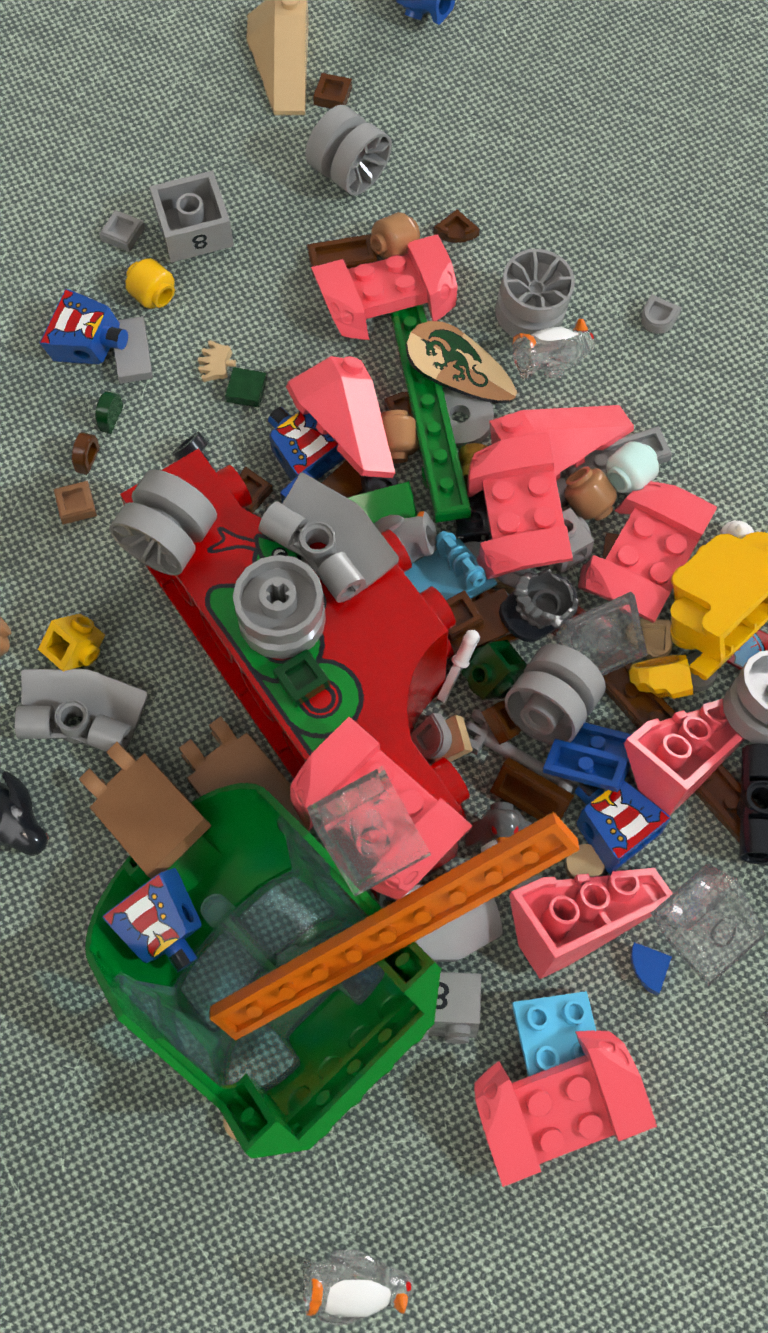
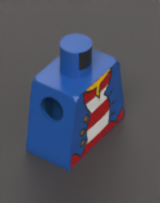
(82, 331)
(300, 445)
(618, 822)
(157, 920)

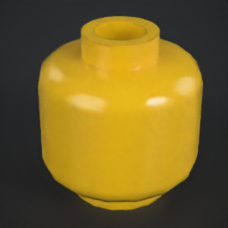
(150, 283)

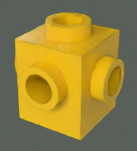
(71, 642)

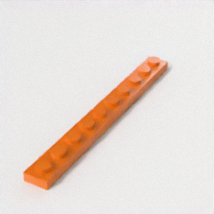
(396, 926)

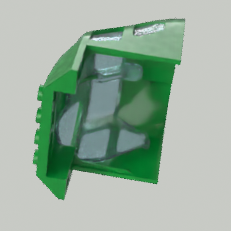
(261, 902)

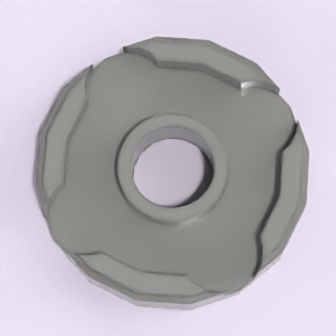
(477, 426)

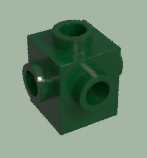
(494, 669)

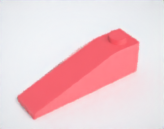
(346, 407)
(571, 431)
(680, 753)
(575, 916)

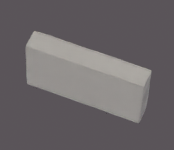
(134, 360)

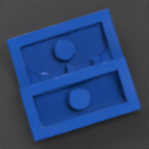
(592, 758)

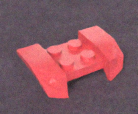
(388, 286)
(520, 505)
(650, 548)
(353, 754)
(562, 1106)

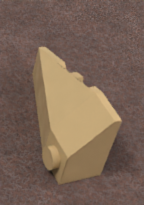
(280, 50)

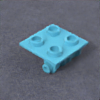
(450, 569)
(549, 1027)

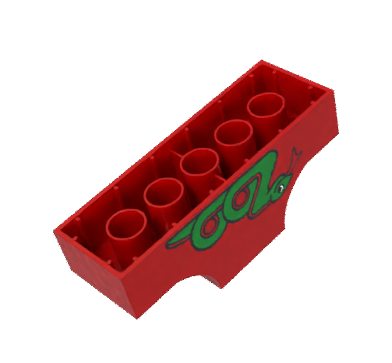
(377, 648)

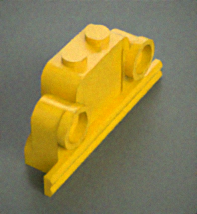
(720, 599)

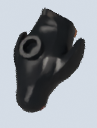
(17, 820)

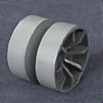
(348, 149)
(534, 292)
(163, 522)
(555, 694)

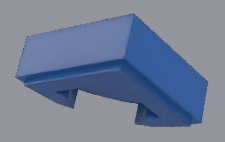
(649, 967)

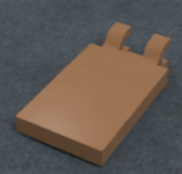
(234, 763)
(145, 811)

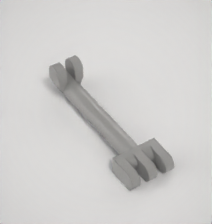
(484, 736)

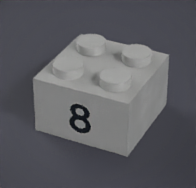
(192, 216)
(457, 1008)

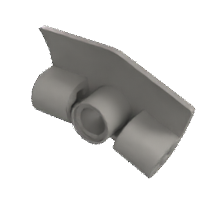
(354, 547)
(53, 697)
(461, 935)

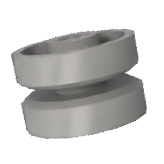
(279, 606)
(747, 700)

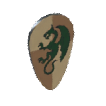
(458, 363)

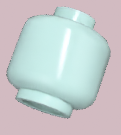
(632, 467)

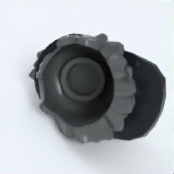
(538, 605)

